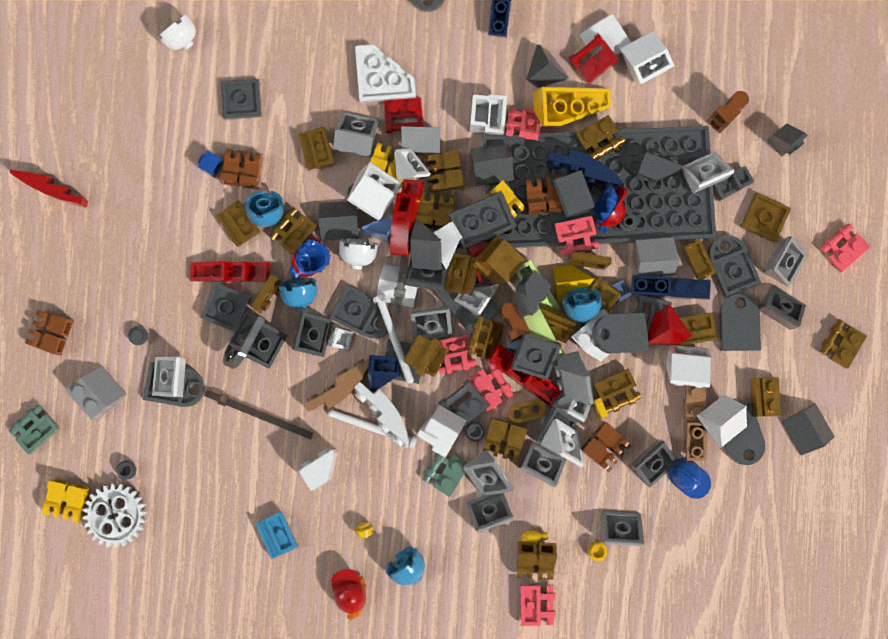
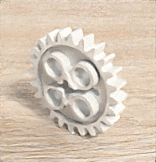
(98, 521)

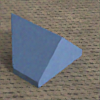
(379, 229)

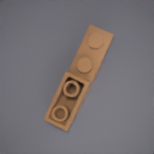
(346, 382)
(693, 430)

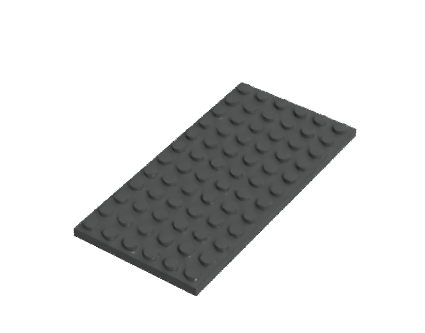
(661, 208)

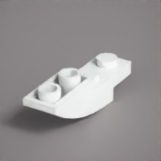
(389, 418)

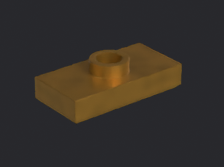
(699, 259)

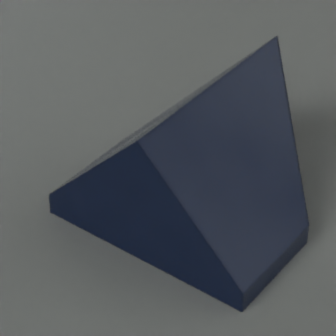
(382, 371)

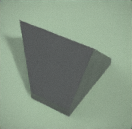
(544, 69)

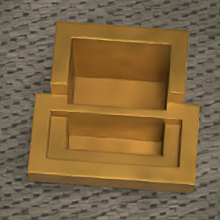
(498, 261)
(426, 355)

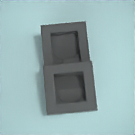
(738, 180)

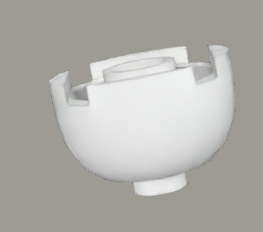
(179, 34)
(357, 252)

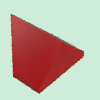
(667, 328)

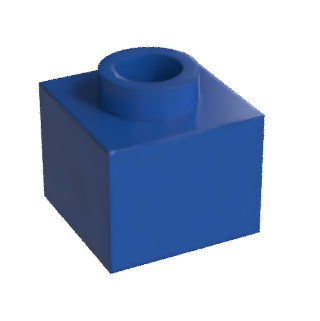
(210, 163)

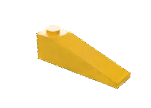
(564, 105)

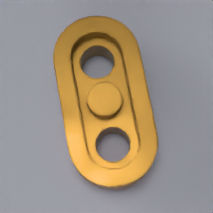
(526, 411)

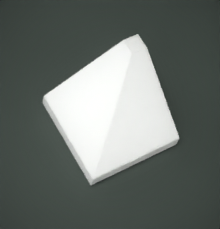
(340, 339)

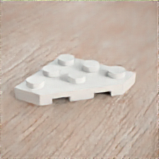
(381, 77)

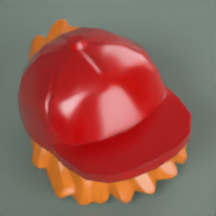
(349, 592)

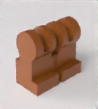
(725, 115)
(246, 176)
(538, 201)
(517, 325)
(55, 326)
(596, 449)

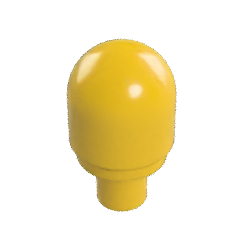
(533, 536)

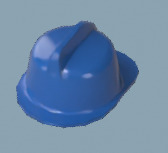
(690, 478)

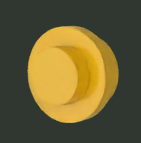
(363, 530)
(597, 551)

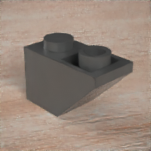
(787, 139)
(654, 168)
(531, 292)

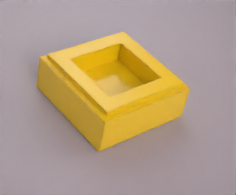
(600, 408)

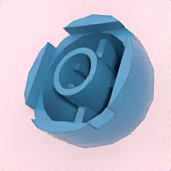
(264, 208)
(298, 292)
(582, 304)
(407, 568)

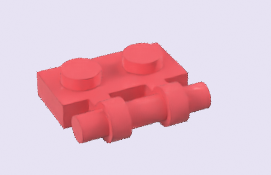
(527, 127)
(575, 230)
(848, 252)
(457, 347)
(484, 385)
(530, 605)

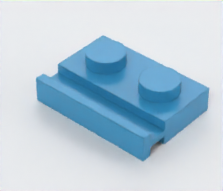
(276, 535)

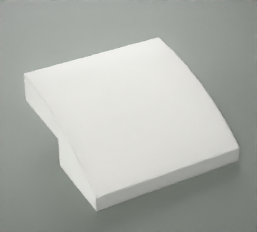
(611, 33)

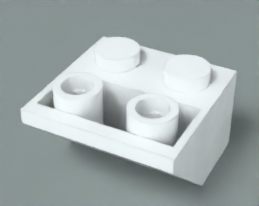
(646, 57)
(373, 191)
(689, 366)
(319, 471)

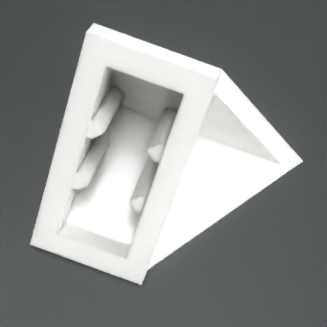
(409, 165)
(449, 240)
(477, 302)
(573, 408)

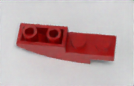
(405, 216)

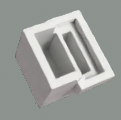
(488, 114)
(441, 430)

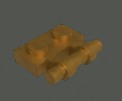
(598, 132)
(297, 234)
(490, 337)
(848, 346)
(615, 385)

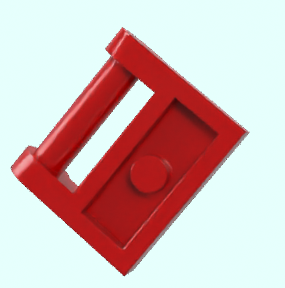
(597, 63)
(403, 109)

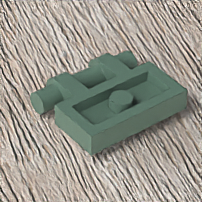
(38, 433)
(449, 477)

